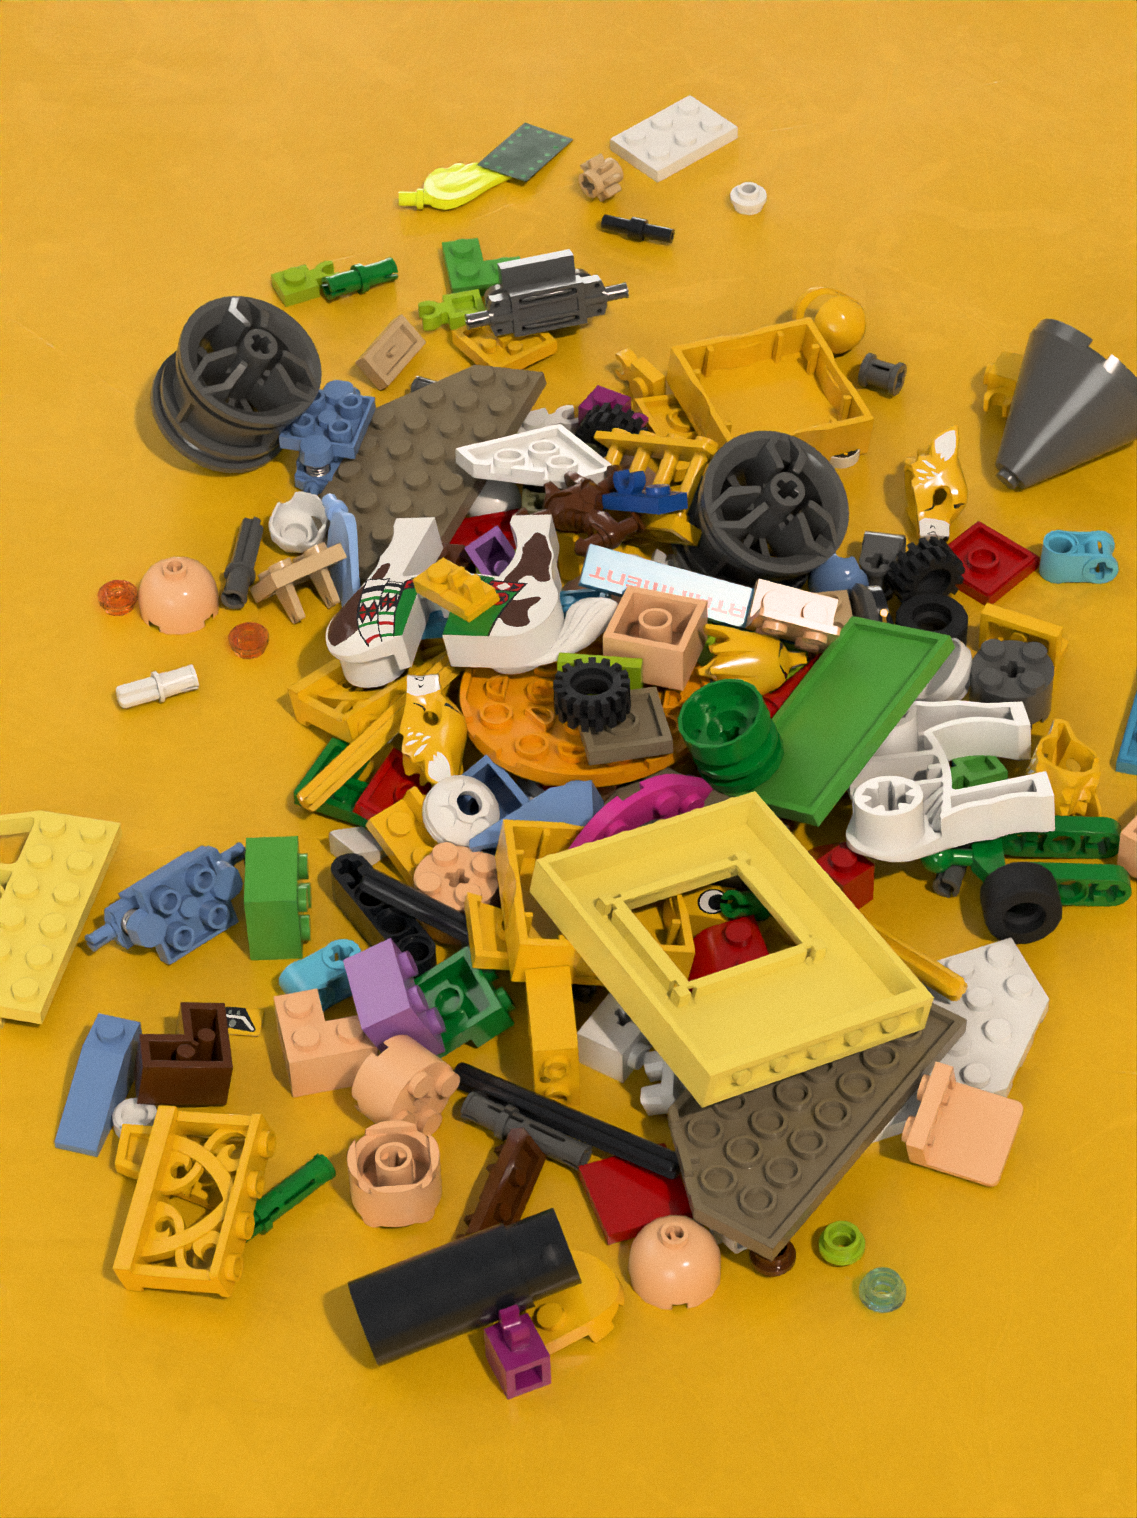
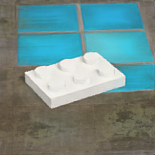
(673, 138)

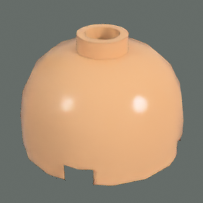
(178, 595)
(674, 1262)

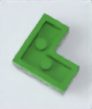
(466, 266)

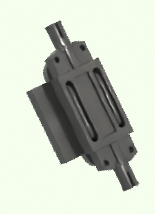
(543, 296)

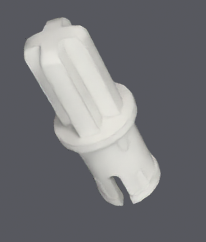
(157, 687)

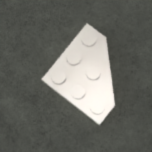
(533, 458)

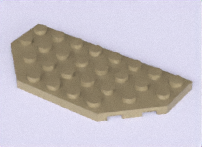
(410, 454)
(777, 1151)

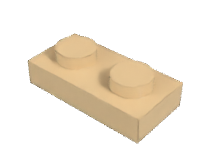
(390, 352)

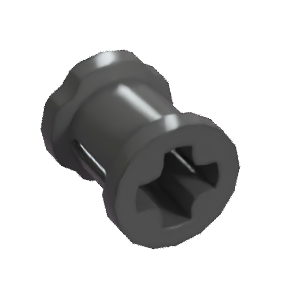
(882, 374)

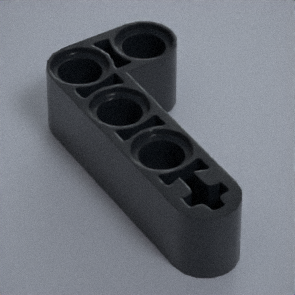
(376, 919)

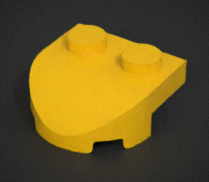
(579, 1309)

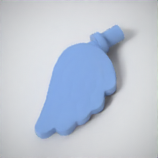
(344, 531)

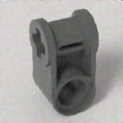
(876, 556)

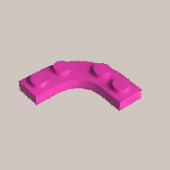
(658, 799)

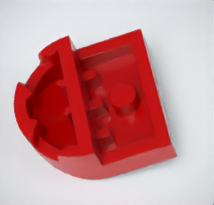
(726, 947)

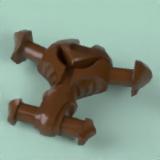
(582, 510)

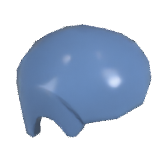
(836, 575)

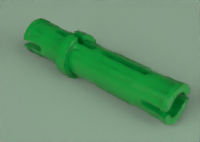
(291, 1192)

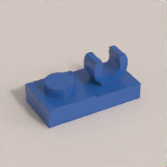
(632, 498)

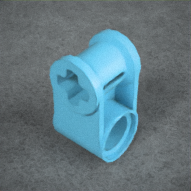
(1075, 555)
(321, 973)

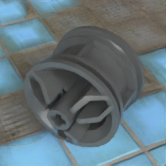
(235, 384)
(761, 501)

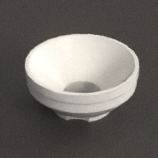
(952, 678)
(445, 819)

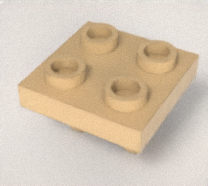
(284, 575)

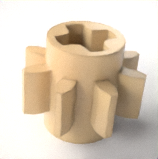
(600, 177)

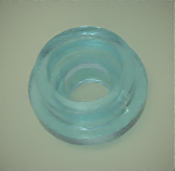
(882, 1280)

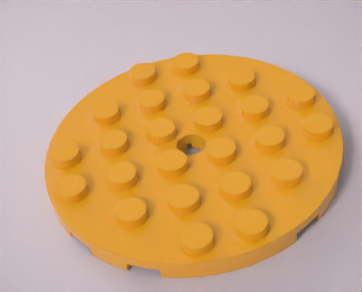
(518, 728)

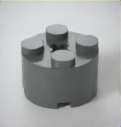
(1013, 674)

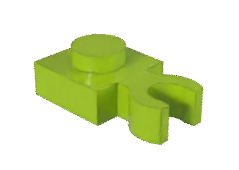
(300, 283)
(451, 310)

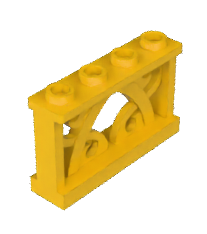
(327, 695)
(157, 1181)

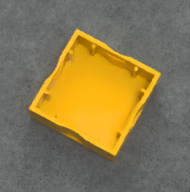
(770, 381)
(533, 936)

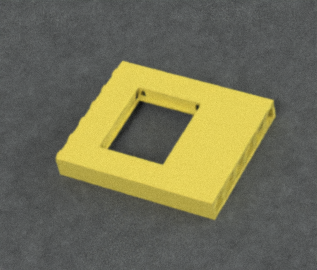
(756, 1017)

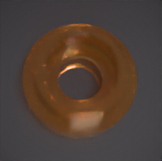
(118, 597)
(248, 640)

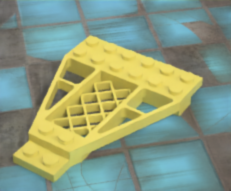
(47, 904)

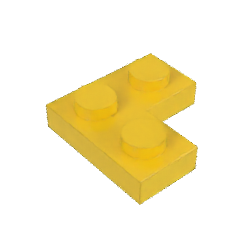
(503, 351)

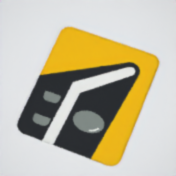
(244, 1021)

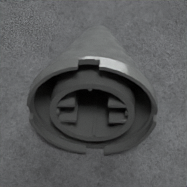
(1064, 407)

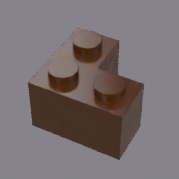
(187, 1065)

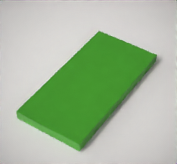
(846, 713)

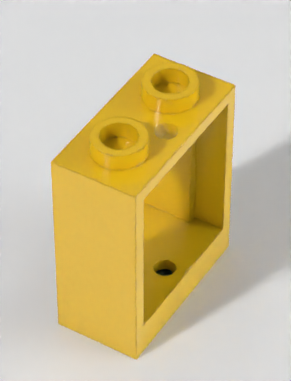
(553, 1034)

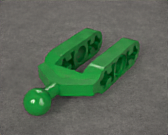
(988, 855)

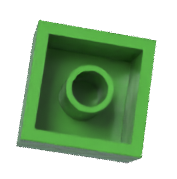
(276, 898)

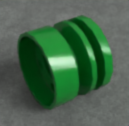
(731, 735)

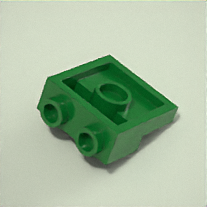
(466, 1001)

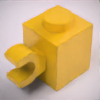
(1001, 381)

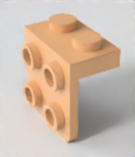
(961, 1128)

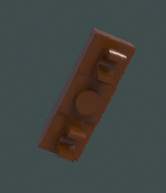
(508, 1182)

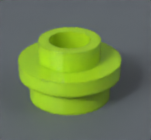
(844, 1234)

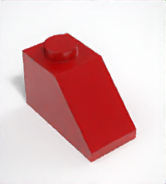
(848, 870)

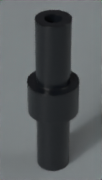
(637, 228)

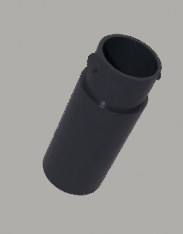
(462, 1285)

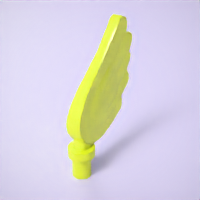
(453, 186)

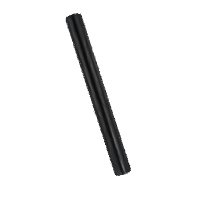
(433, 913)
(570, 1121)

